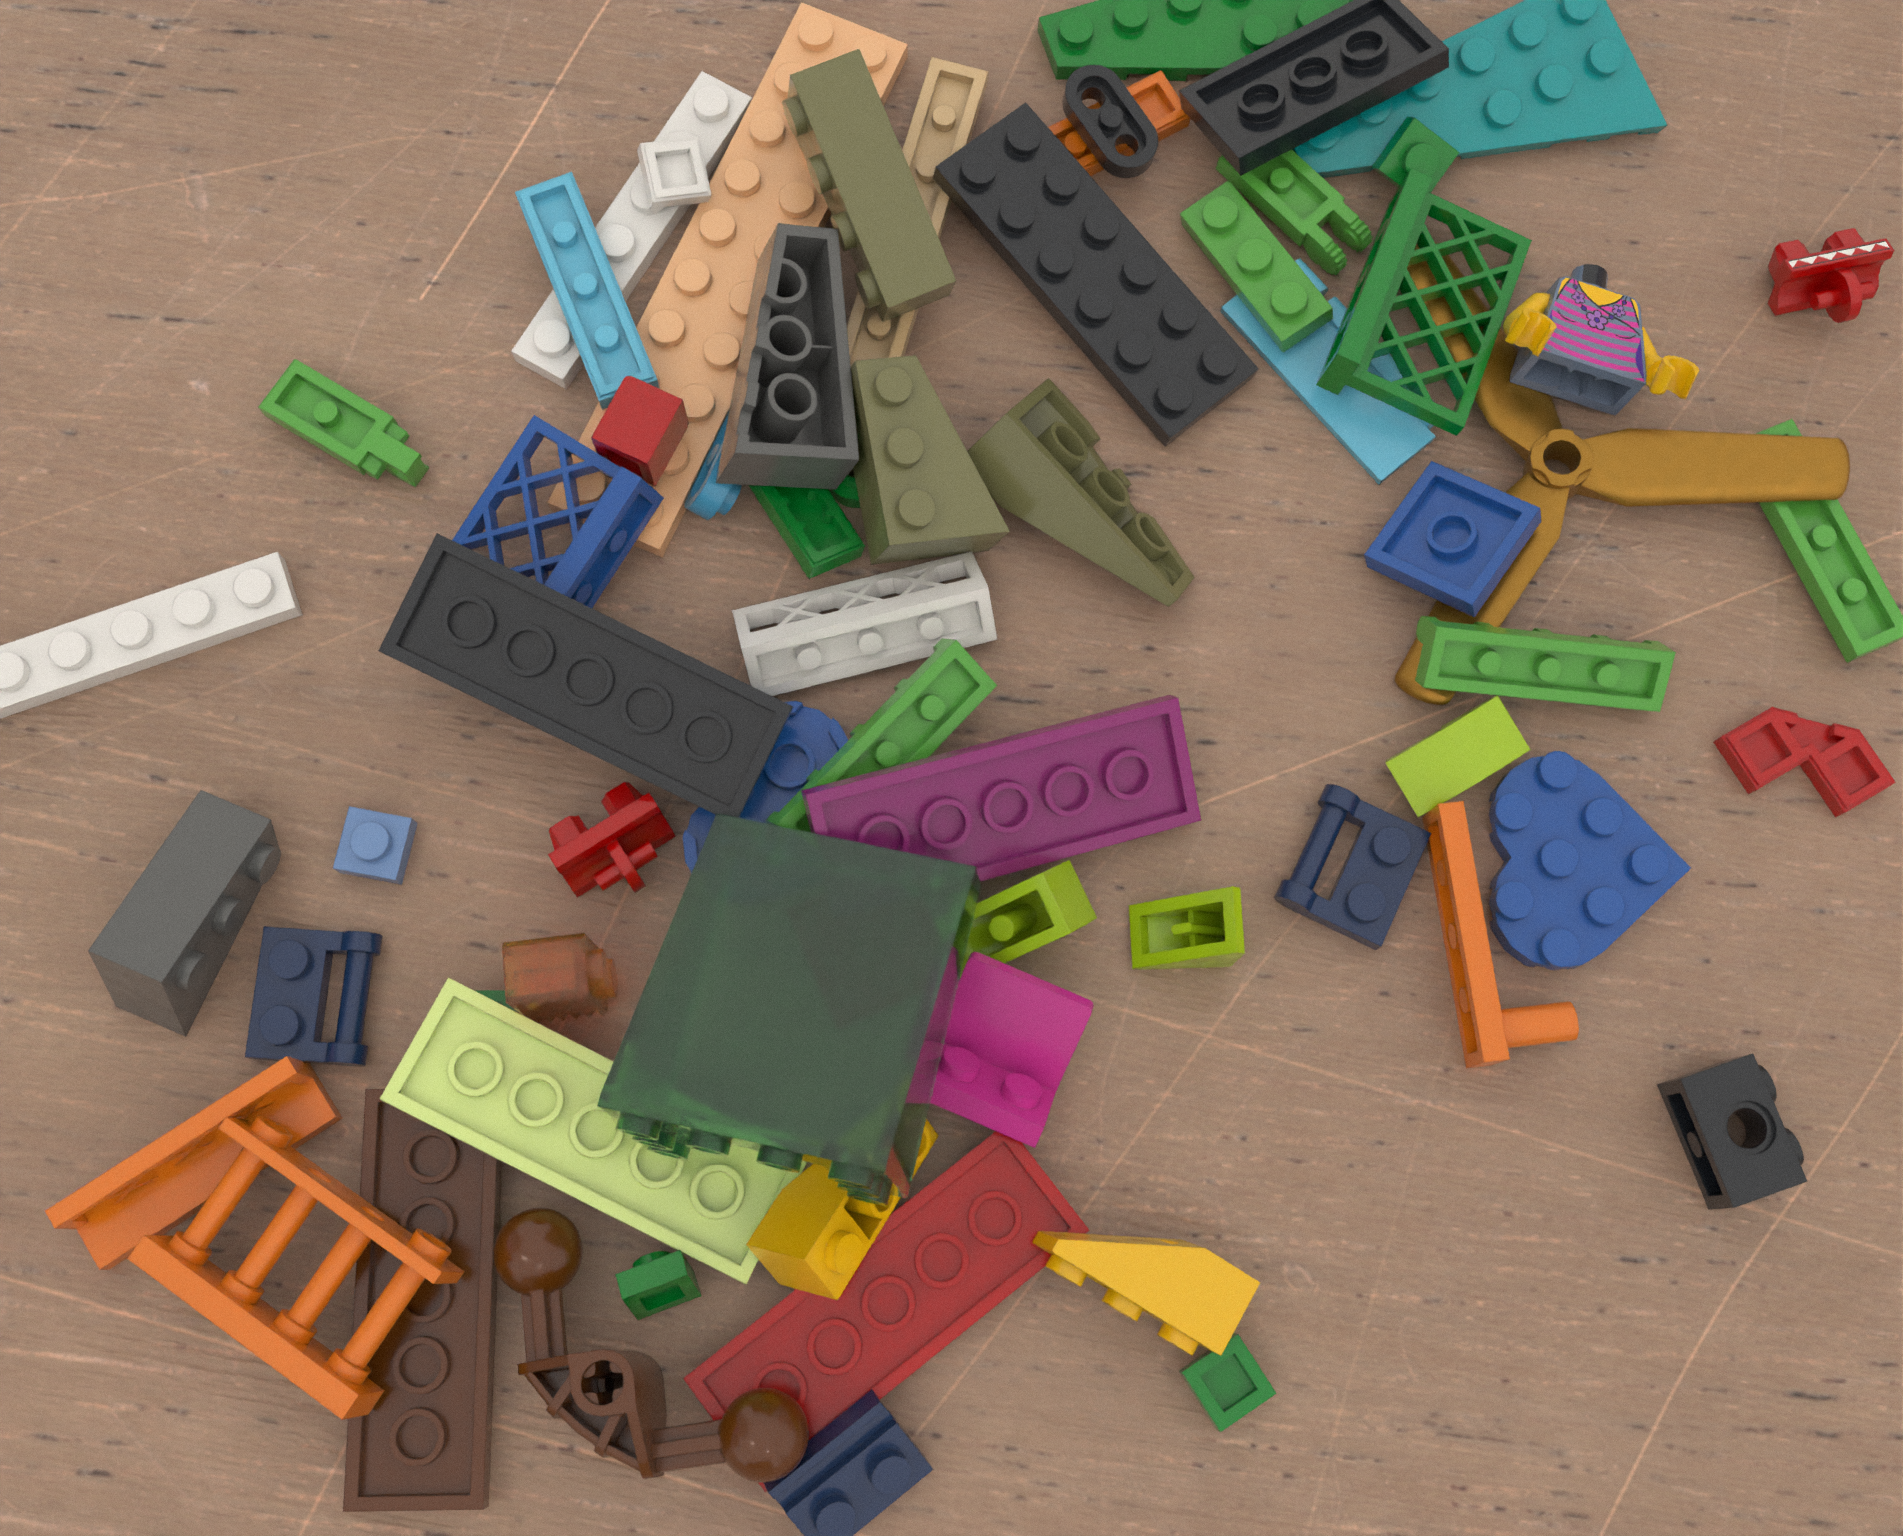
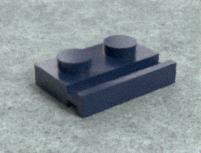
(850, 1471)

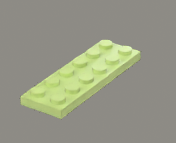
(535, 1107)

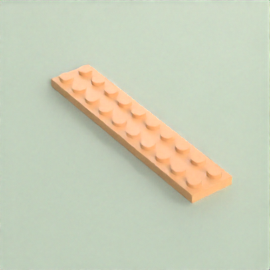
(704, 296)

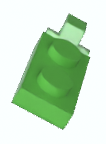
(342, 424)

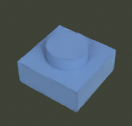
(375, 845)

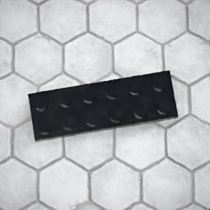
(1095, 273)
(585, 678)

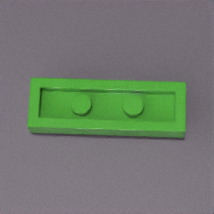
(1256, 266)

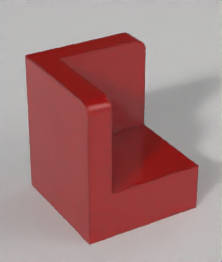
(641, 429)

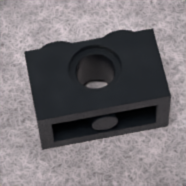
(1700, 1113)

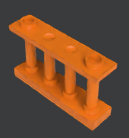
(234, 1297)

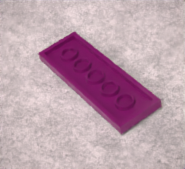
(1025, 793)

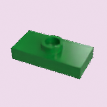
(811, 526)

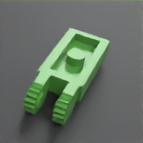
(1300, 205)

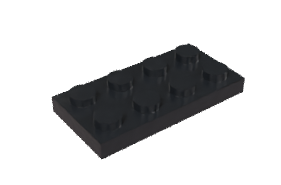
(1312, 80)

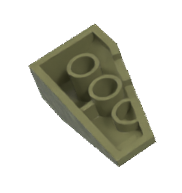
(1048, 474)

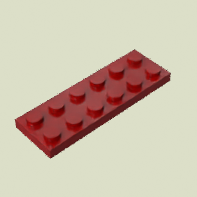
(917, 1289)

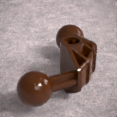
(758, 1434)

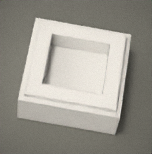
(674, 172)

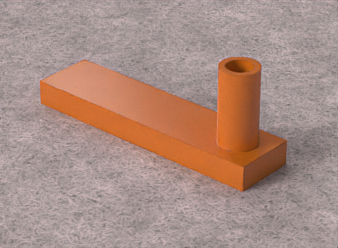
(1483, 1025)

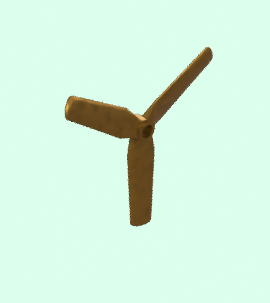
(1616, 467)

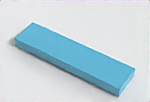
(585, 285)

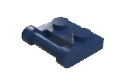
(1372, 874)
(294, 993)

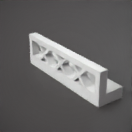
(865, 630)

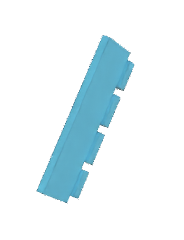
(1369, 429)

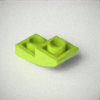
(1457, 755)

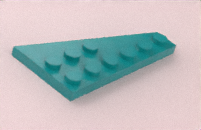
(1510, 86)

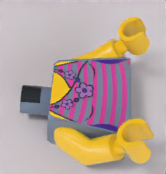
(1590, 345)

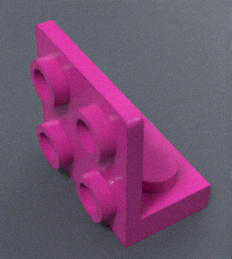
(1007, 1047)

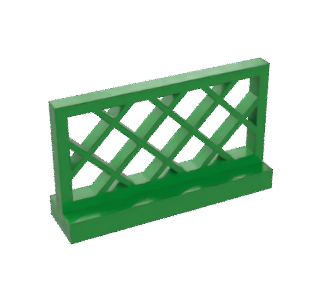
(1376, 297)

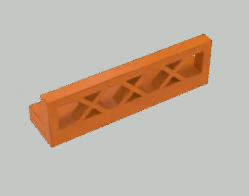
(183, 1167)

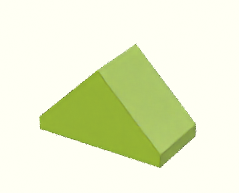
(1188, 931)

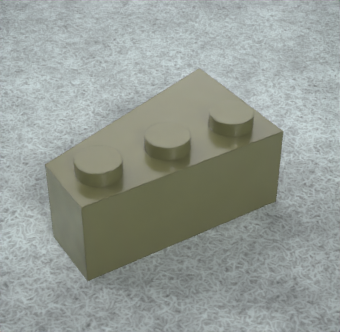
(913, 470)

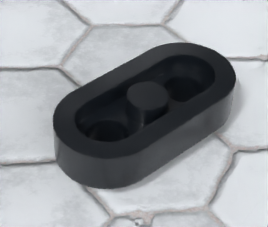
(1114, 123)

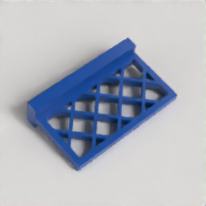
(596, 546)

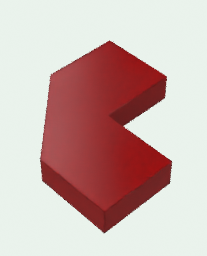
(1832, 757)

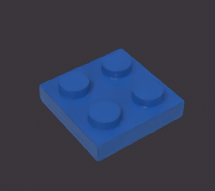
(1453, 538)

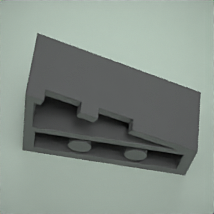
(186, 912)

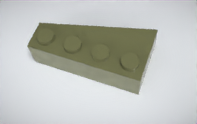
(867, 186)

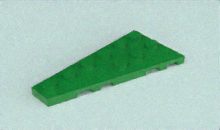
(1169, 34)

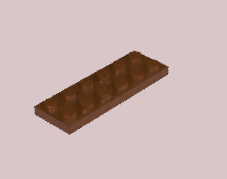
(433, 1423)

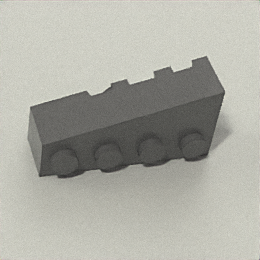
(793, 378)

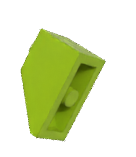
(1029, 915)

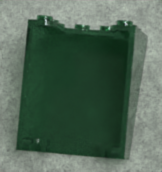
(798, 1006)

